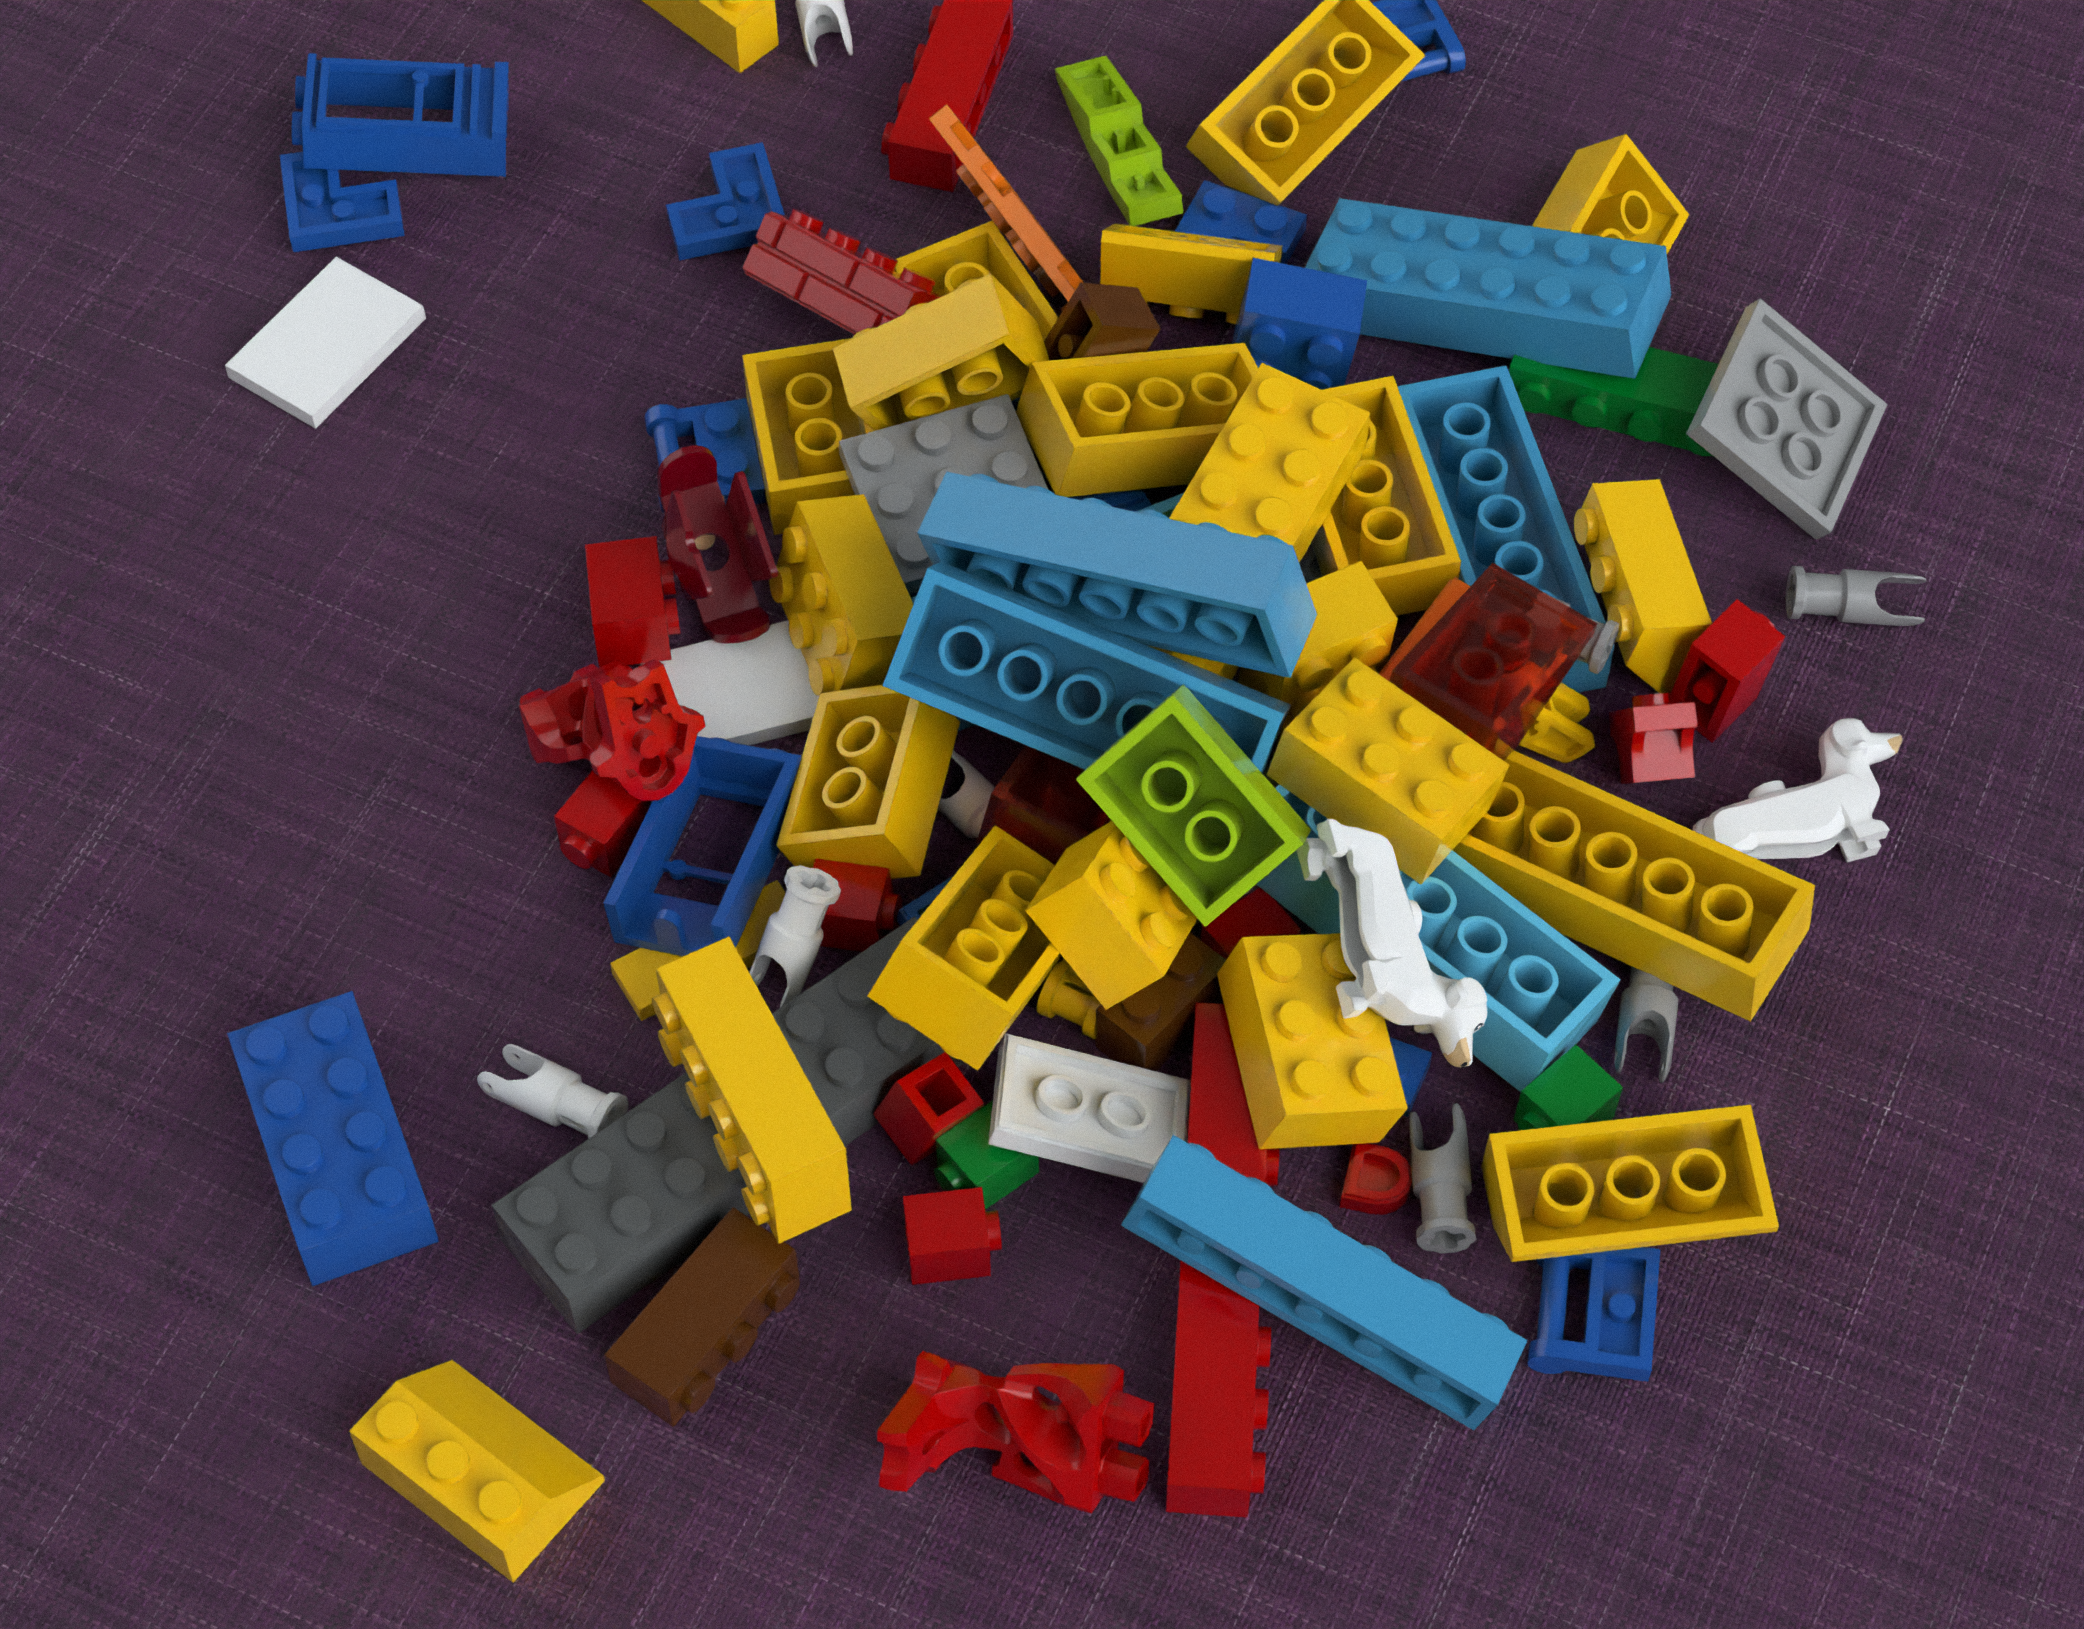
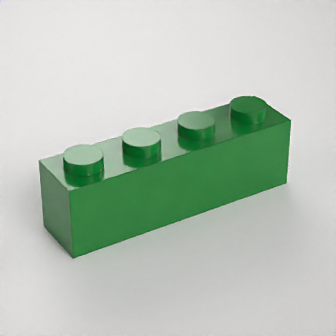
(1650, 407)

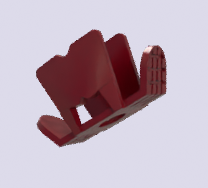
(697, 508)

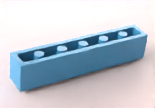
(1325, 1282)

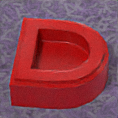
(1376, 1180)

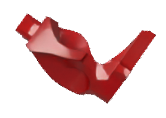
(620, 723)
(1067, 1440)

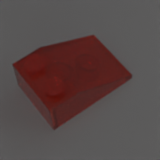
(1495, 659)

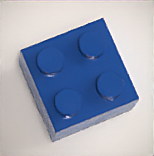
(1301, 321)

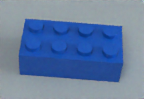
(332, 1138)

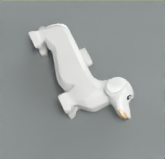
(1816, 815)
(1384, 945)

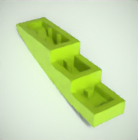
(1118, 140)

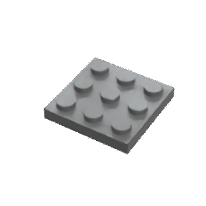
(1787, 419)
(906, 463)

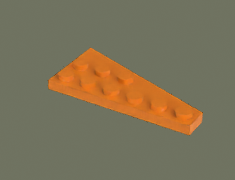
(1007, 209)

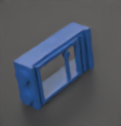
(462, 147)
(683, 925)

